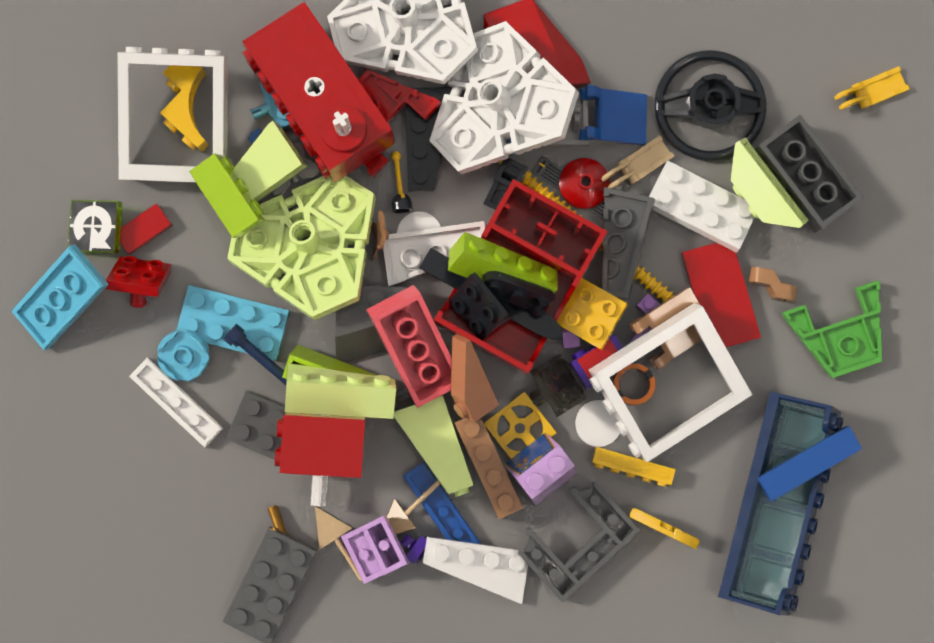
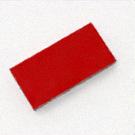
(722, 292)

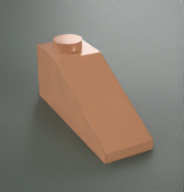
(469, 382)

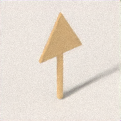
(399, 518)
(330, 530)

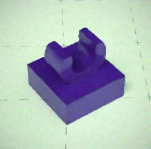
(416, 548)

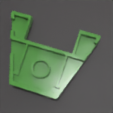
(845, 344)

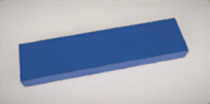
(809, 463)
(439, 505)

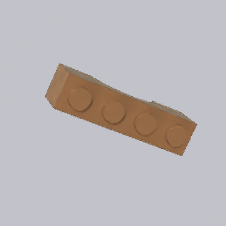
(489, 467)

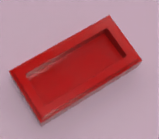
(143, 229)

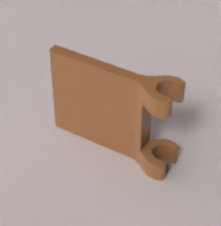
(660, 314)

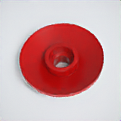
(572, 189)

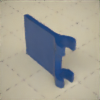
(618, 116)

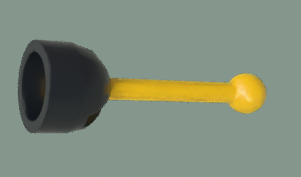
(401, 202)

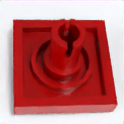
(138, 278)

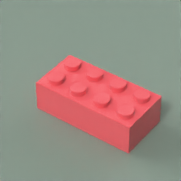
(413, 345)

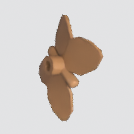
(380, 234)

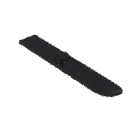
(544, 326)

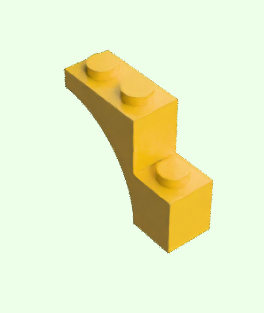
(179, 111)

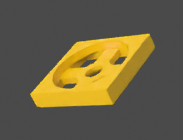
(512, 418)

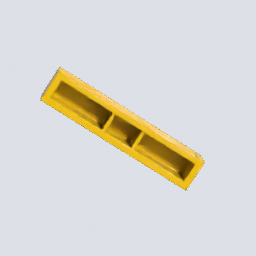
(633, 466)

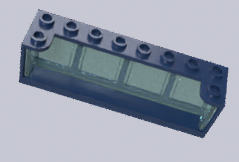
(775, 535)

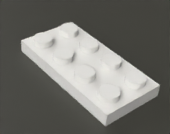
(702, 206)

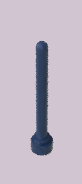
(238, 338)

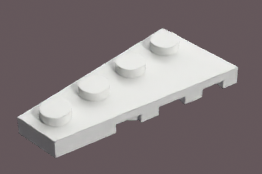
(407, 250)
(483, 565)

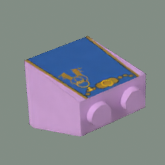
(541, 468)

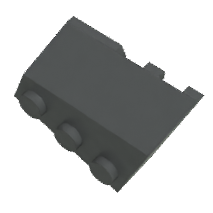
(354, 329)

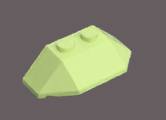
(762, 189)

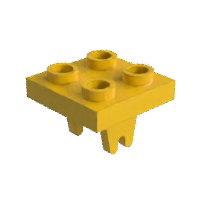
(592, 313)

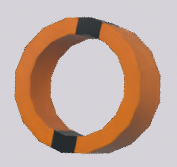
(651, 383)

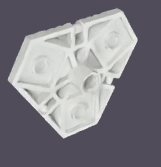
(428, 39)
(528, 107)

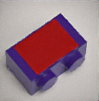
(586, 360)

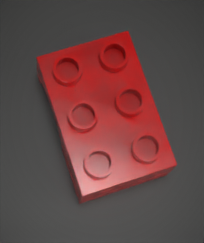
(545, 233)

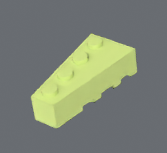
(338, 393)

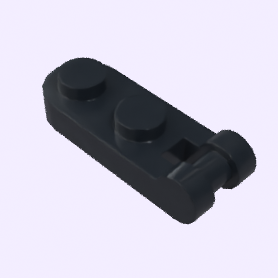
(519, 292)

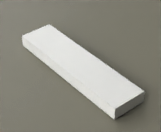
(176, 402)

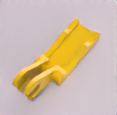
(875, 89)

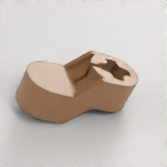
(770, 280)

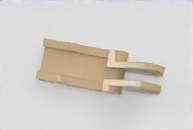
(640, 163)

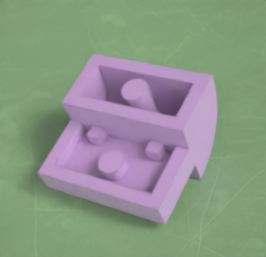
(375, 549)

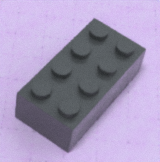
(808, 173)

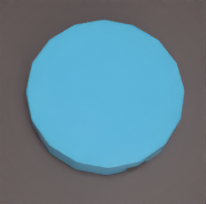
(183, 355)

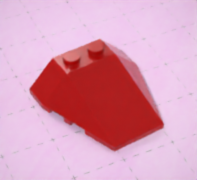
(543, 36)

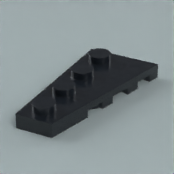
(422, 155)

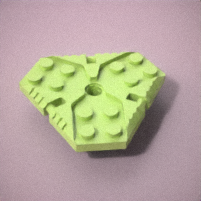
(318, 271)

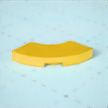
(664, 528)

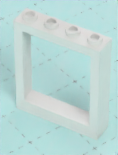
(220, 109)
(613, 403)

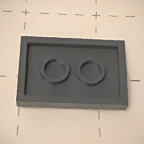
(257, 425)

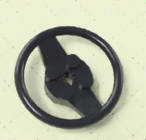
(694, 102)

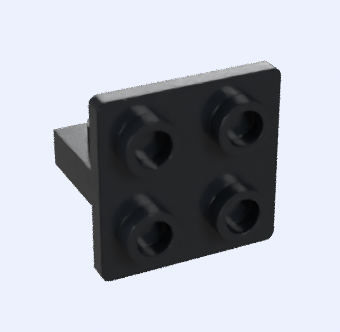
(480, 307)

